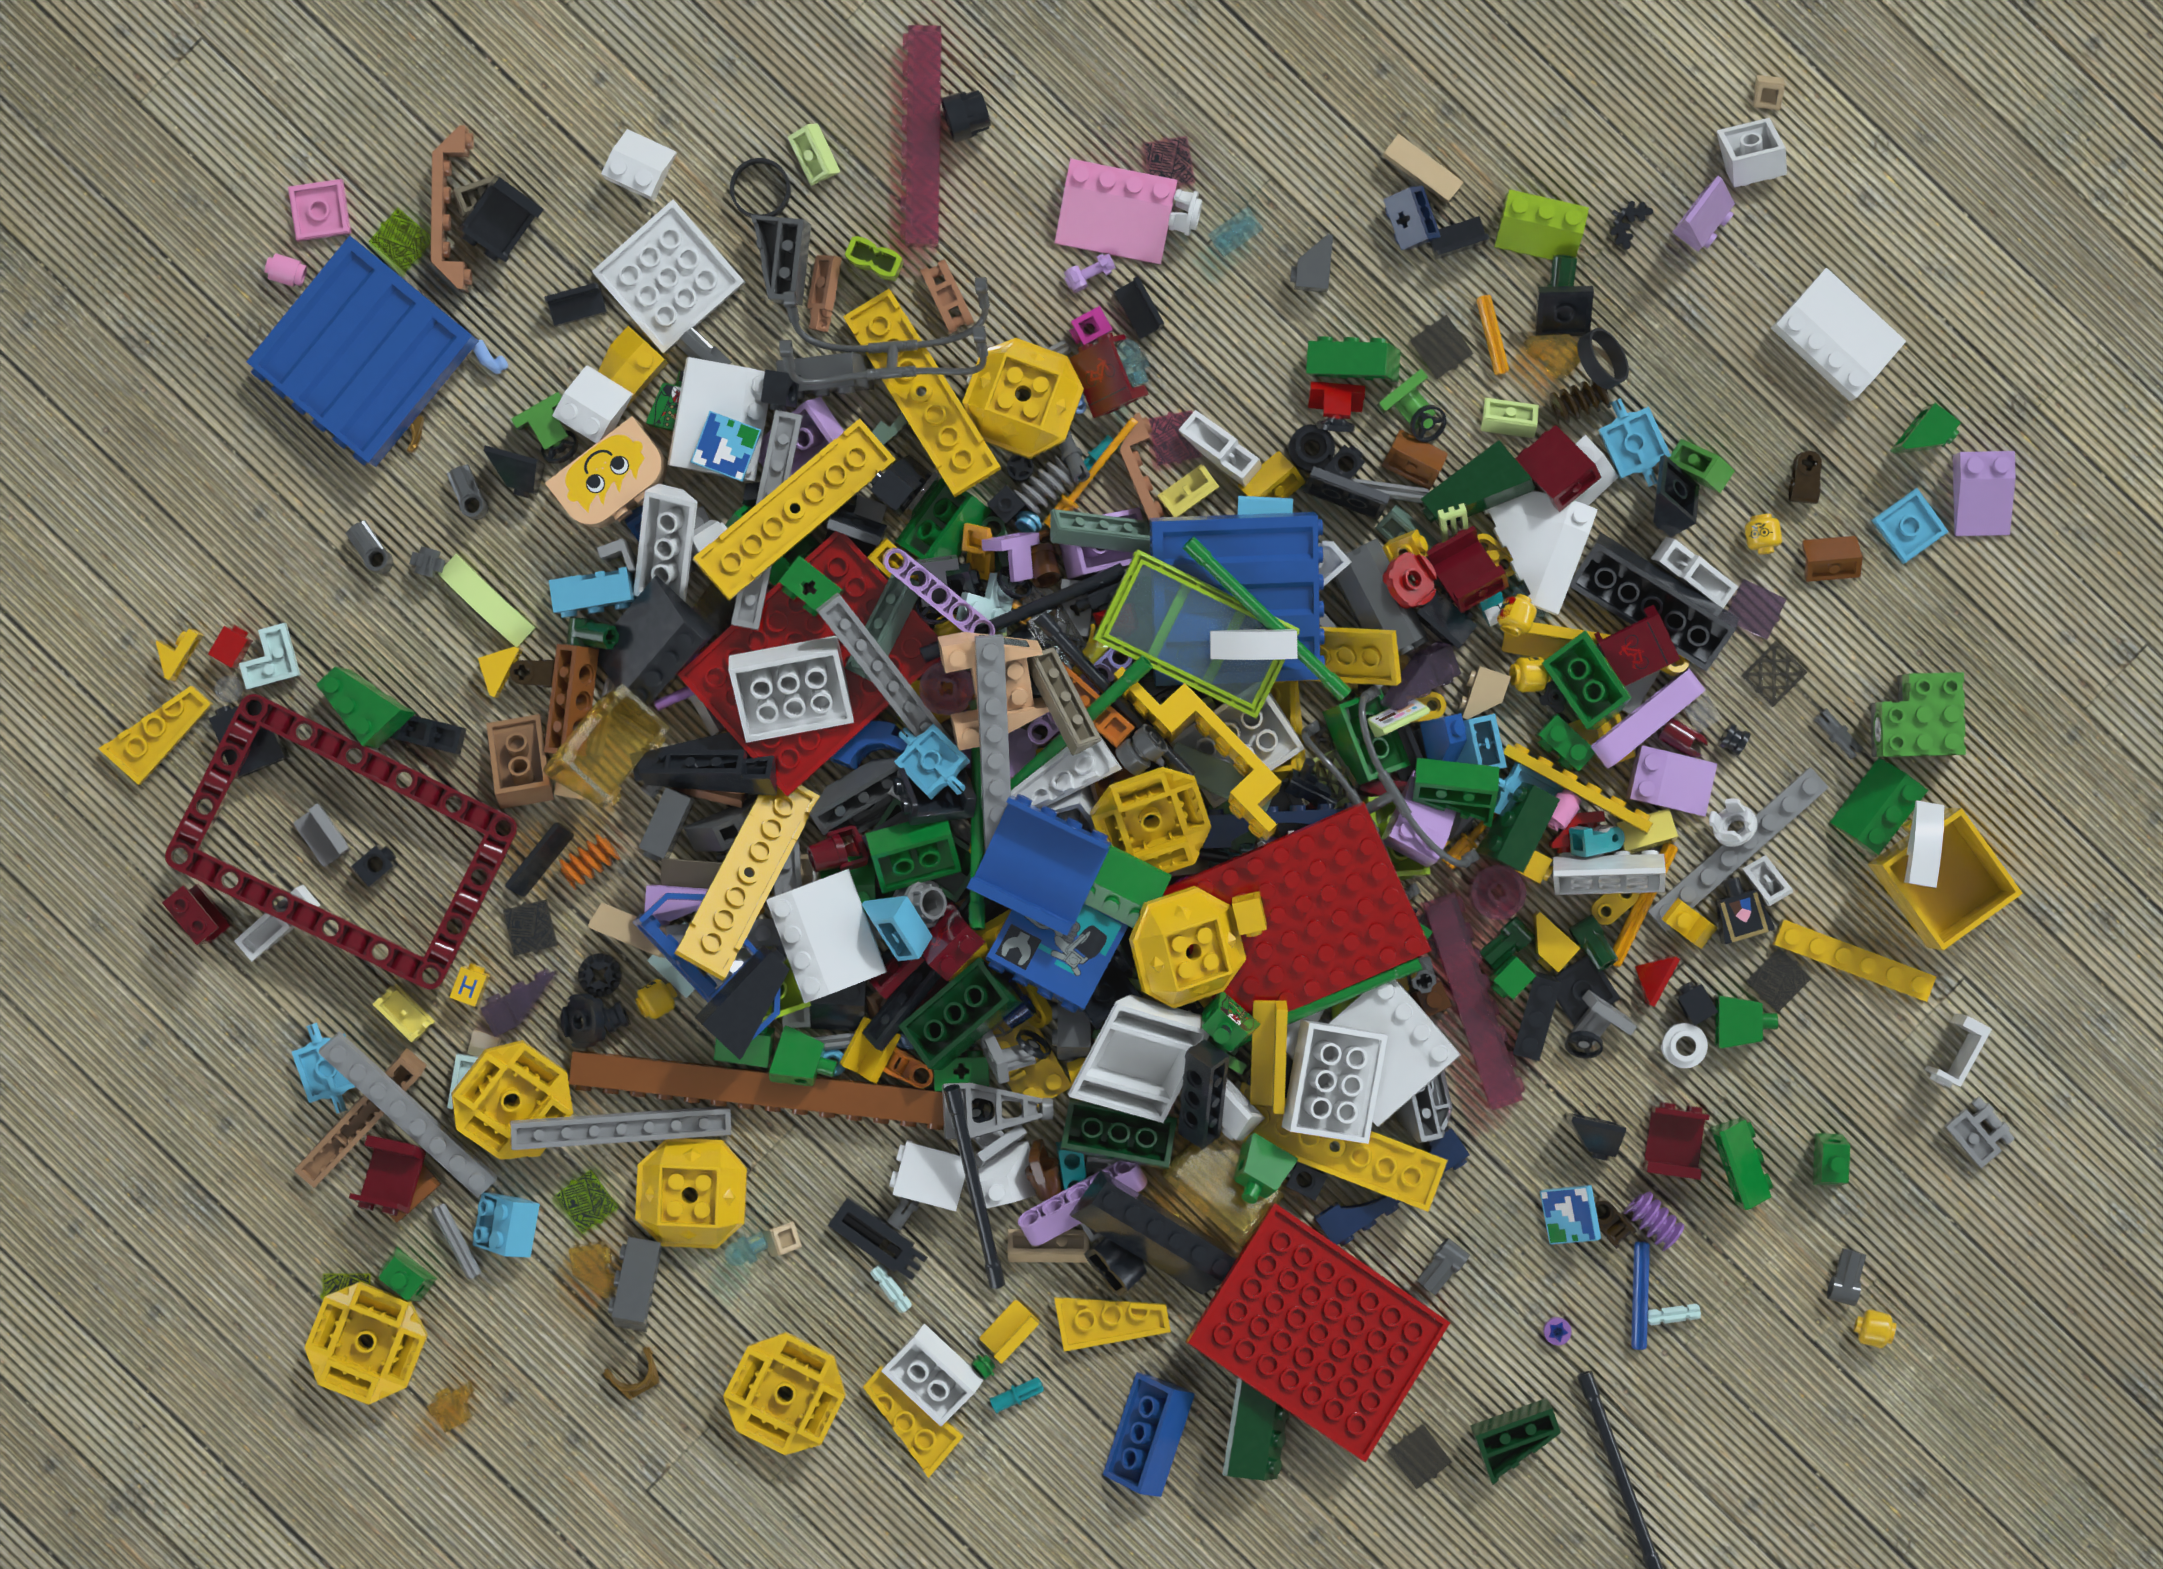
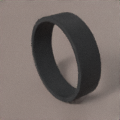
(760, 161)
(1614, 352)

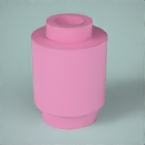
(285, 270)
(1565, 810)

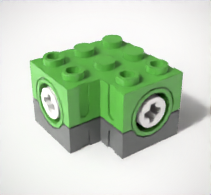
(1924, 720)

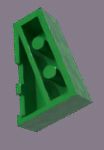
(1353, 359)
(363, 707)
(1457, 786)

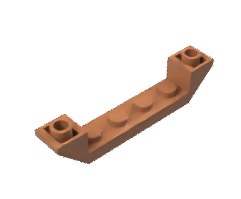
(455, 145)
(1132, 463)

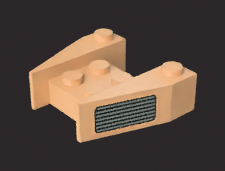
(958, 654)

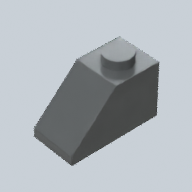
(1313, 267)

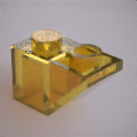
(1556, 351)
(591, 1266)

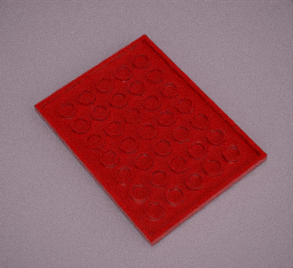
(787, 623)
(1327, 907)
(1318, 1332)

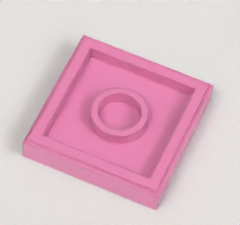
(319, 210)

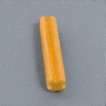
(1492, 334)

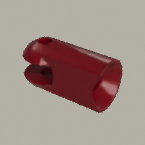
(1682, 737)

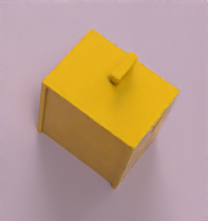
(1968, 888)

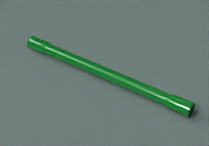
(1205, 559)
(1129, 678)
(977, 904)
(1397, 972)

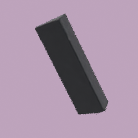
(539, 859)

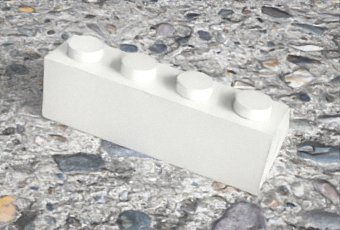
(666, 538)

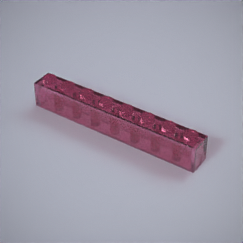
(923, 136)
(1472, 1000)

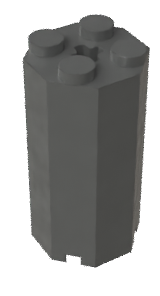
(1370, 598)

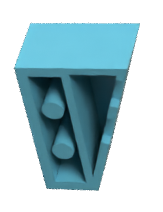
(592, 592)

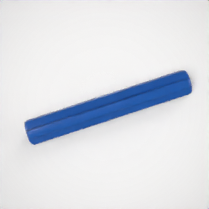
(1640, 1295)

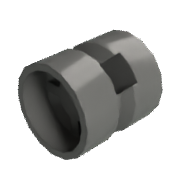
(1143, 748)

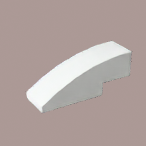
(1220, 448)
(1694, 571)
(1253, 644)
(1925, 844)
(269, 929)

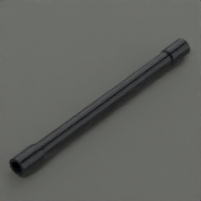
(1101, 579)
(1055, 633)
(956, 1109)
(1592, 1395)

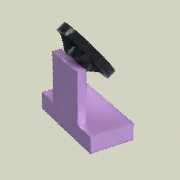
(1019, 560)

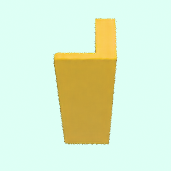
(1542, 640)
(1269, 1055)

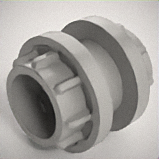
(926, 899)

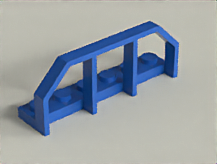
(668, 944)

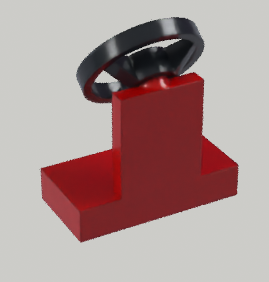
(1337, 404)

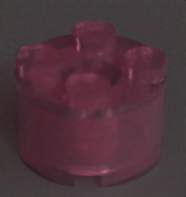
(941, 700)
(1509, 882)

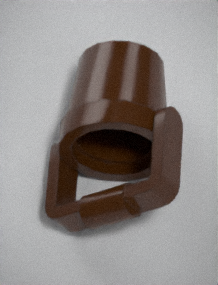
(1045, 562)
(1043, 1172)

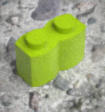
(881, 260)

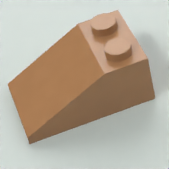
(518, 761)

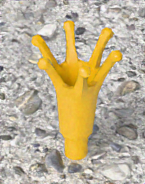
(1093, 651)

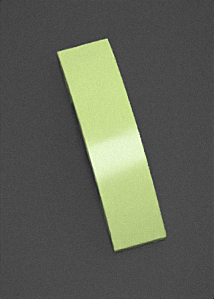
(486, 601)

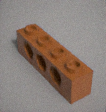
(570, 692)

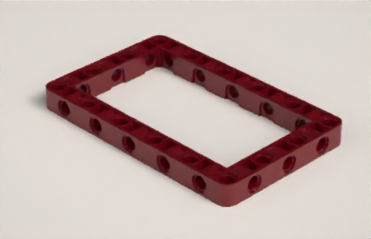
(304, 914)

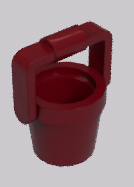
(831, 852)

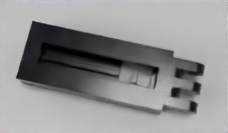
(869, 1231)

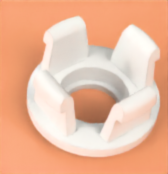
(1185, 221)
(1734, 812)
(1669, 1045)

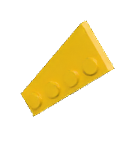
(150, 740)
(1101, 1322)
(920, 1433)

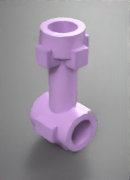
(1077, 278)

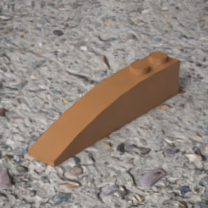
(355, 1123)

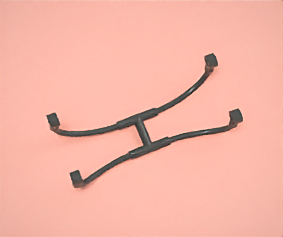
(890, 347)
(1392, 793)

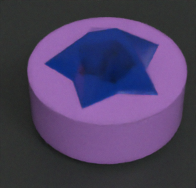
(1557, 1331)

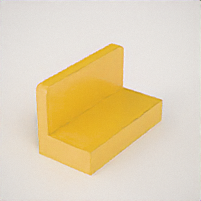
(1275, 479)
(864, 1057)
(1009, 1330)

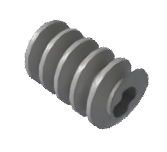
(1045, 486)

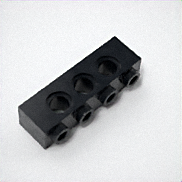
(1203, 1094)

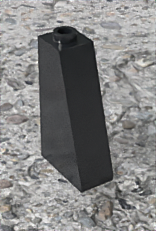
(744, 1001)

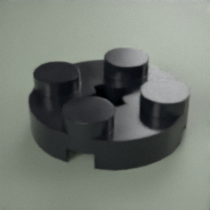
(592, 1029)

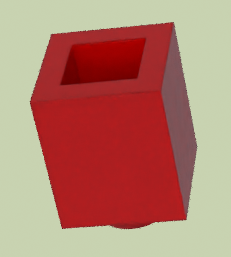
(231, 646)

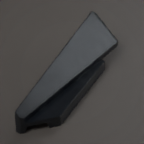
(713, 771)

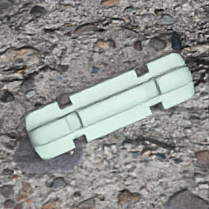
(890, 1288)
(1674, 1314)

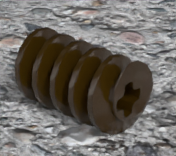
(1578, 400)

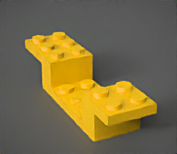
(1179, 713)

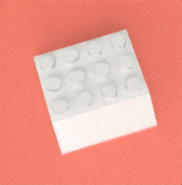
(1139, 1058)

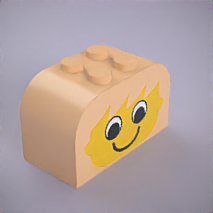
(610, 476)

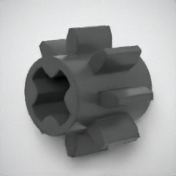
(427, 562)

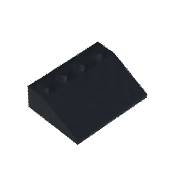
(655, 642)

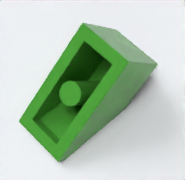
(1702, 465)

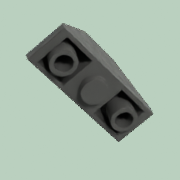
(719, 829)

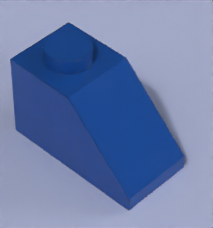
(1444, 737)

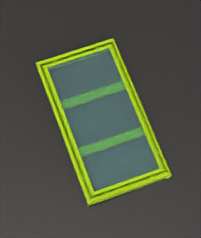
(1170, 622)

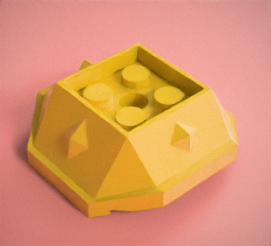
(1023, 425)
(1169, 838)
(1167, 930)
(502, 1071)
(709, 1169)
(348, 1365)
(780, 1422)

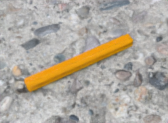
(1639, 911)

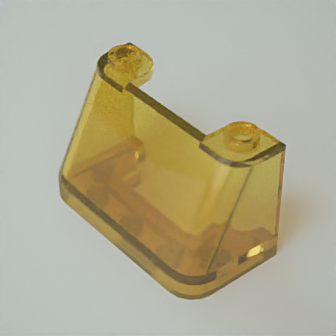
(606, 747)
(1209, 1183)

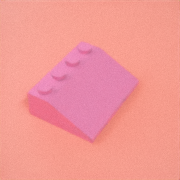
(1115, 211)

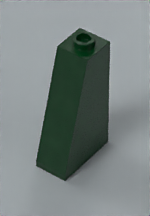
(1480, 484)

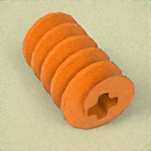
(588, 860)

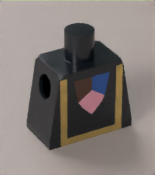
(1741, 913)

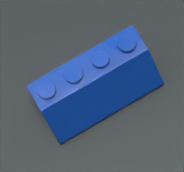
(1148, 1434)

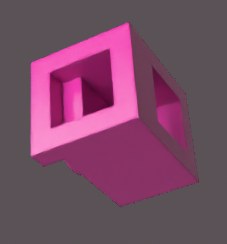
(1097, 320)

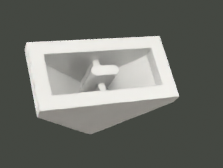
(1767, 881)

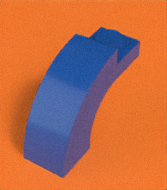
(874, 737)

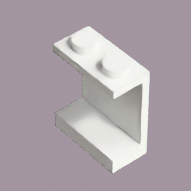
(1967, 1054)
(928, 1176)

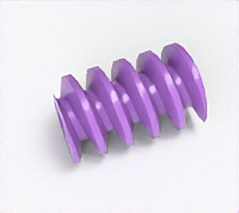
(1655, 1219)

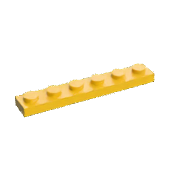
(1589, 792)
(1854, 960)

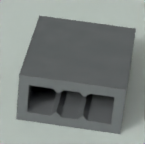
(666, 824)

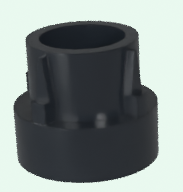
(965, 114)
(1301, 458)

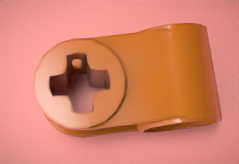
(907, 1068)

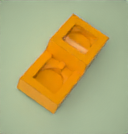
(972, 543)

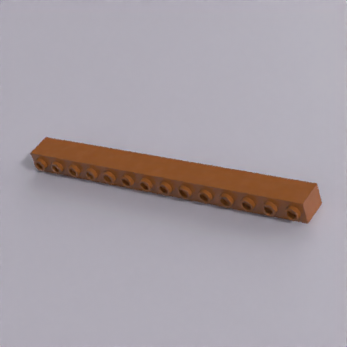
(754, 1087)

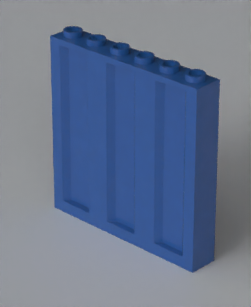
(361, 352)
(1269, 555)

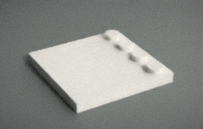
(668, 276)
(1414, 1045)

